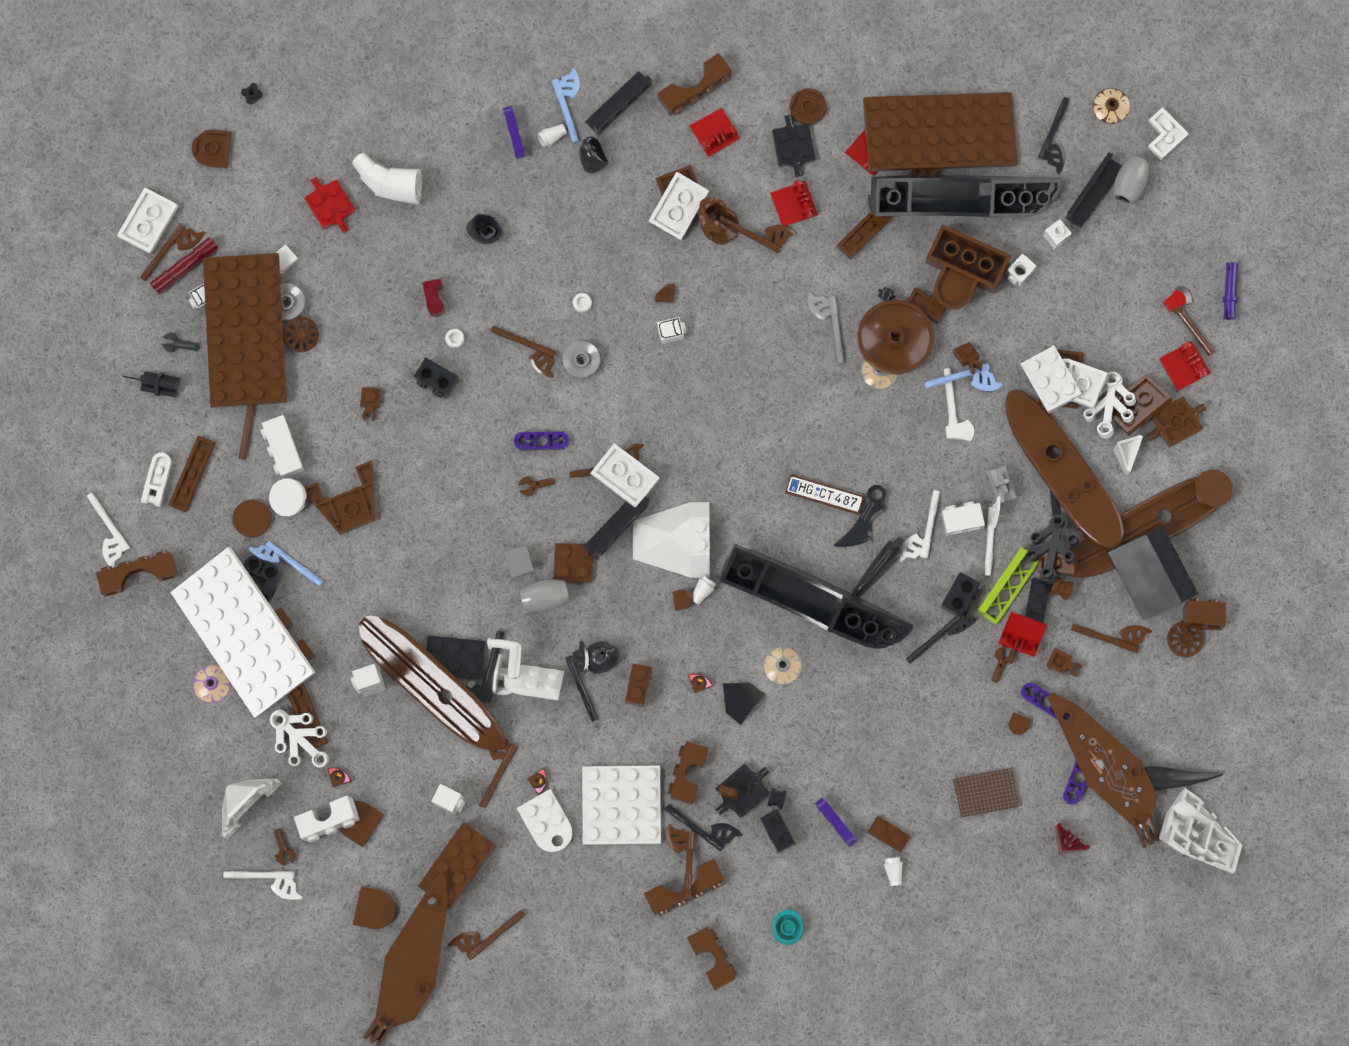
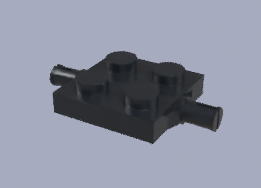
(793, 145)
(749, 787)

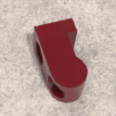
(434, 304)

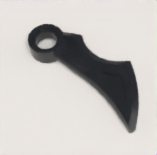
(861, 529)

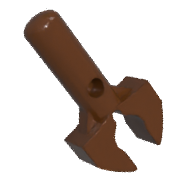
(534, 485)
(1001, 663)
(283, 848)

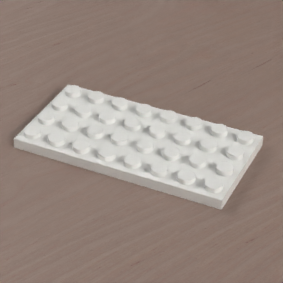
(242, 632)

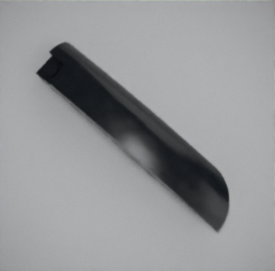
(961, 195)
(812, 599)

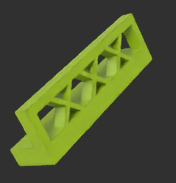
(1001, 583)

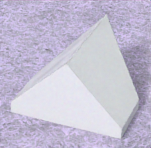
(1127, 451)

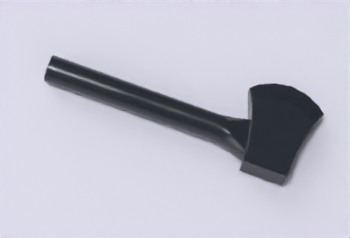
(483, 691)

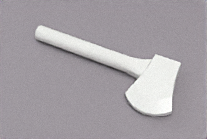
(956, 430)

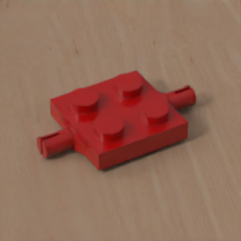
(329, 204)

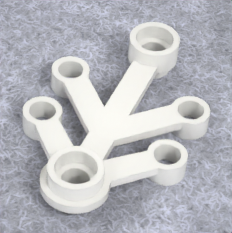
(1109, 402)
(296, 737)

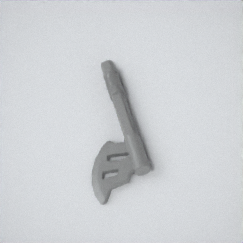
(833, 311)

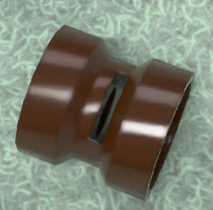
(1064, 589)

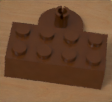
(964, 266)

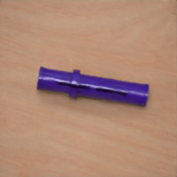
(1230, 291)

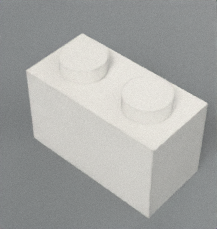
(962, 518)
(448, 799)

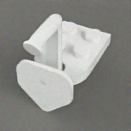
(523, 678)

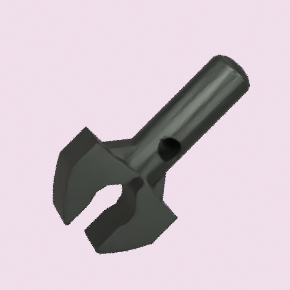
(177, 343)

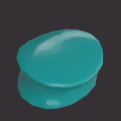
(787, 927)

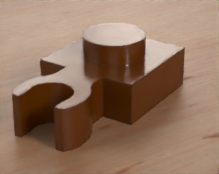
(968, 356)
(370, 399)
(1060, 662)

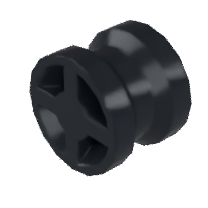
(777, 798)

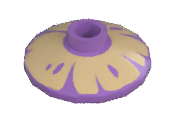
(217, 691)

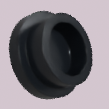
(886, 294)

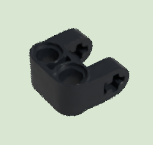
(261, 572)

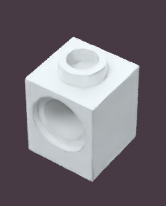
(1057, 234)
(1023, 263)

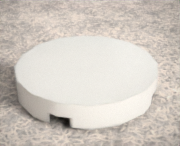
(287, 497)

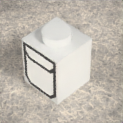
(198, 298)
(671, 330)

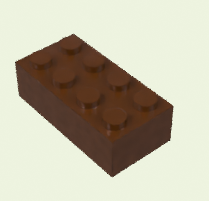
(460, 862)

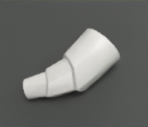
(390, 183)

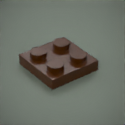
(572, 563)

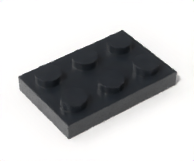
(460, 656)

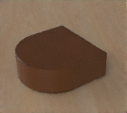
(682, 599)
(1018, 724)
(728, 792)

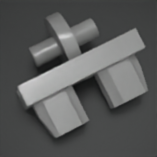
(1001, 484)

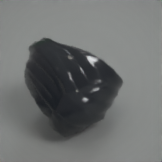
(589, 160)
(484, 229)
(602, 657)

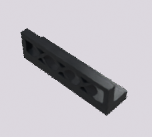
(619, 102)
(1093, 191)
(614, 528)

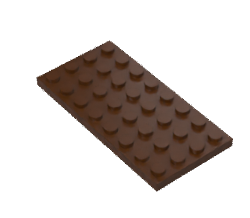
(940, 131)
(244, 330)

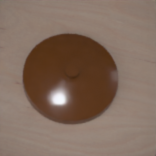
(895, 337)

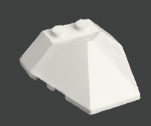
(675, 540)
(240, 798)
(1198, 835)

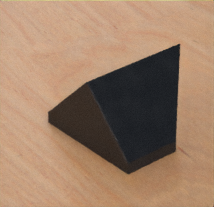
(740, 700)

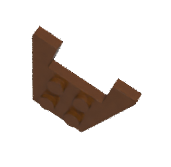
(349, 508)

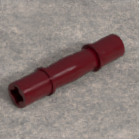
(183, 265)

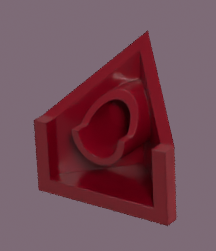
(1068, 842)

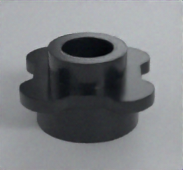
(251, 98)

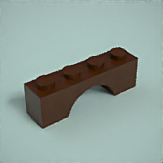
(675, 98)
(113, 579)
(707, 877)

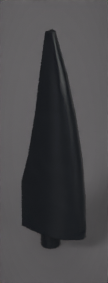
(879, 566)
(1168, 778)

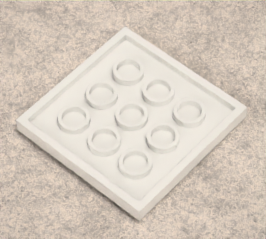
(621, 805)

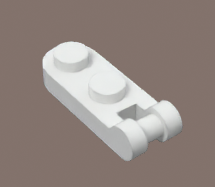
(157, 479)

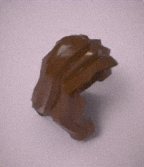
(713, 229)

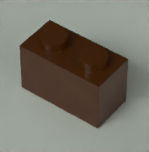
(1204, 614)
(638, 685)

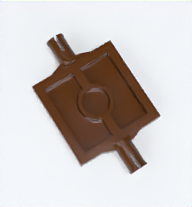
(1176, 422)

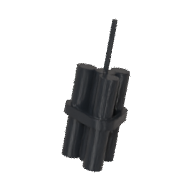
(158, 383)

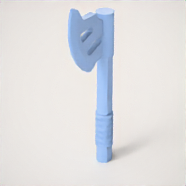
(558, 85)
(975, 382)
(278, 553)

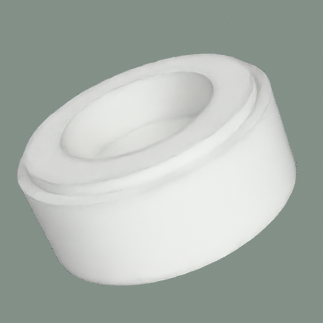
(582, 303)
(454, 338)

